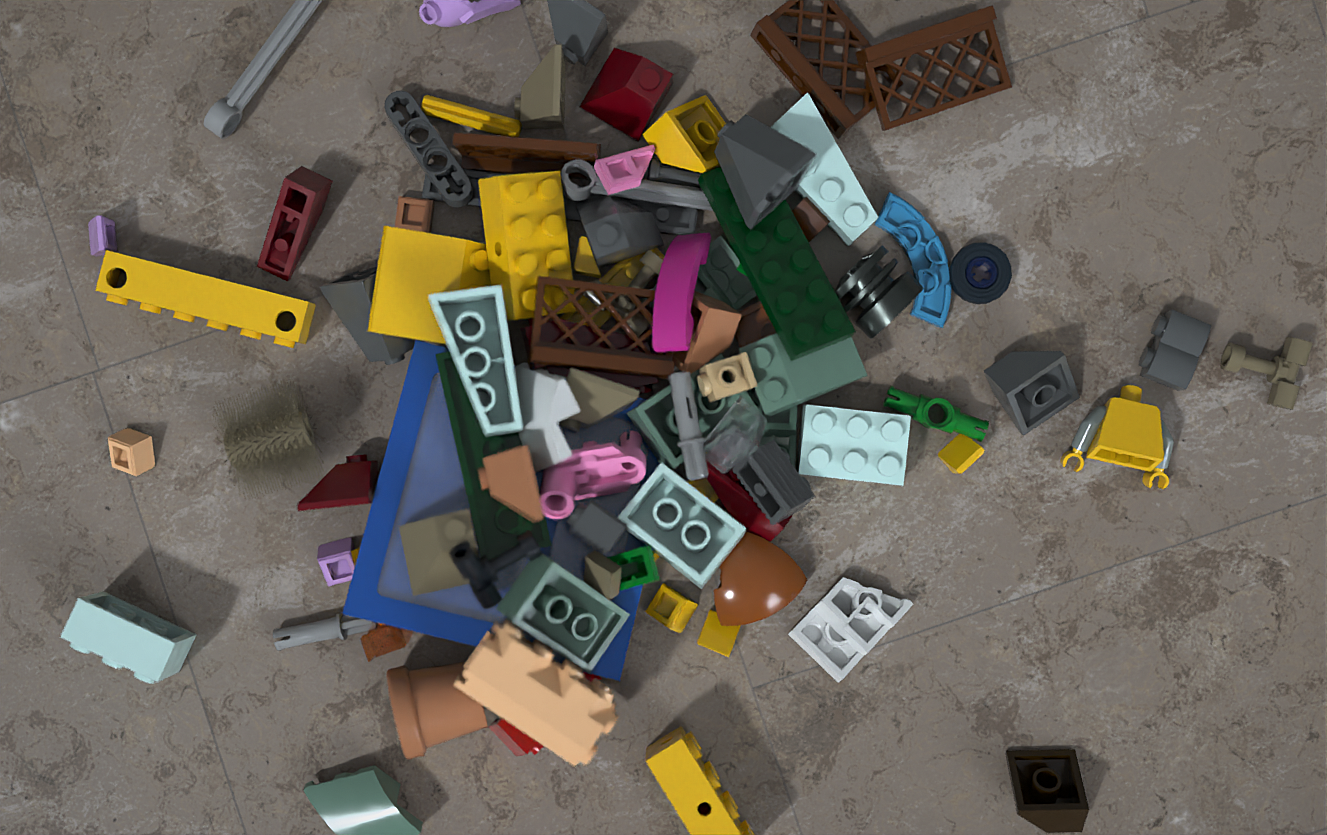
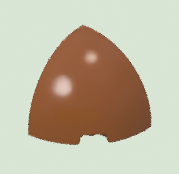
(756, 582)

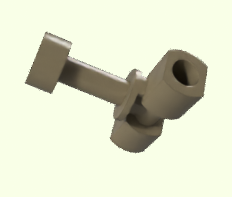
(623, 303)
(1279, 371)

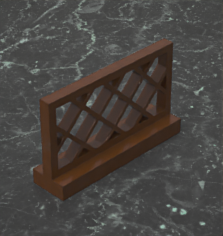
(925, 39)
(800, 69)
(522, 155)
(593, 357)

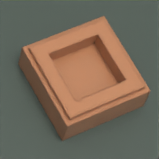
(414, 214)

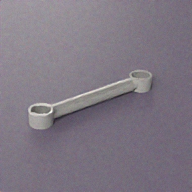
(227, 112)
(647, 191)

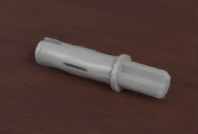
(688, 426)
(322, 630)

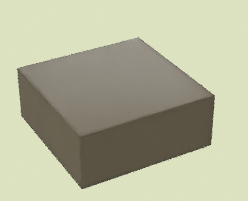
(602, 574)

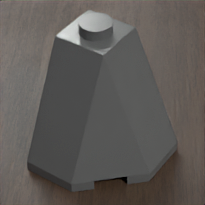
(760, 166)
(617, 228)
(352, 301)

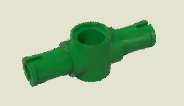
(952, 419)

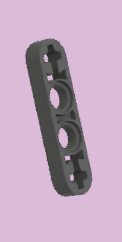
(430, 147)

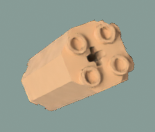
(538, 693)

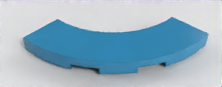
(925, 255)

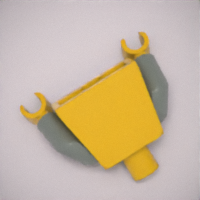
(1125, 435)

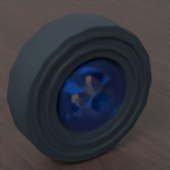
(986, 289)

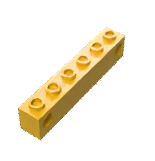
(204, 297)

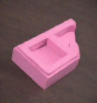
(624, 169)

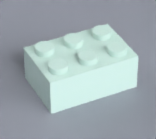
(853, 444)
(682, 525)
(127, 637)

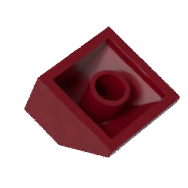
(627, 92)
(344, 485)

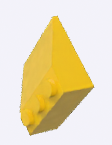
(411, 269)

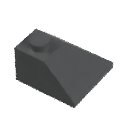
(577, 28)
(1032, 386)

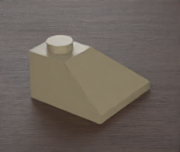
(544, 94)
(596, 399)
(428, 547)

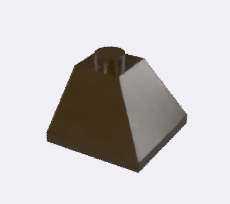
(1048, 789)

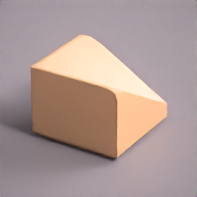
(131, 451)

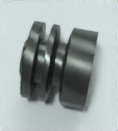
(877, 292)

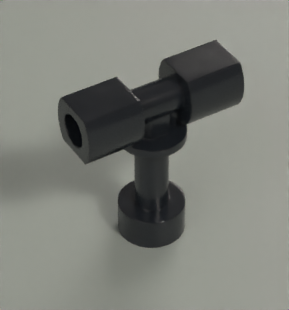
(483, 571)

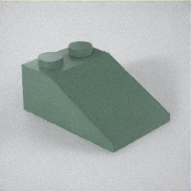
(790, 383)
(658, 422)
(562, 612)

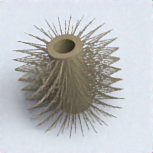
(269, 438)

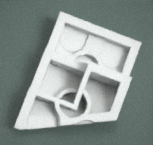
(543, 403)
(847, 625)

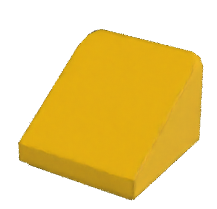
(584, 261)
(960, 453)
(671, 608)
(717, 637)

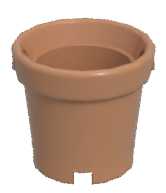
(431, 708)

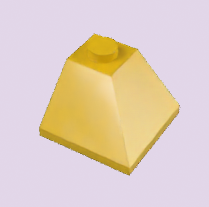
(687, 135)

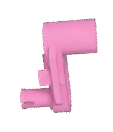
(592, 473)

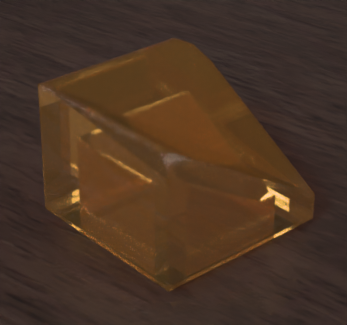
(382, 641)

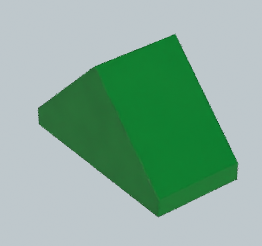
(636, 567)

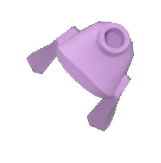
(456, 12)

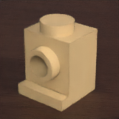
(739, 372)

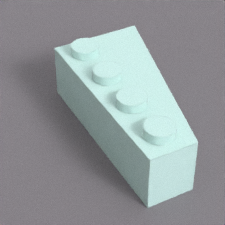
(829, 179)
(481, 350)

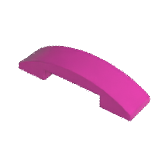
(675, 291)

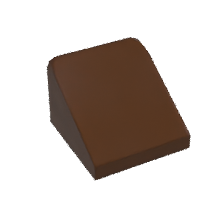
(810, 218)

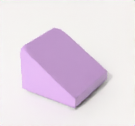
(102, 235)
(336, 561)

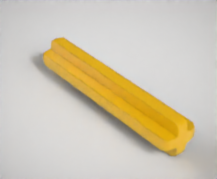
(470, 116)

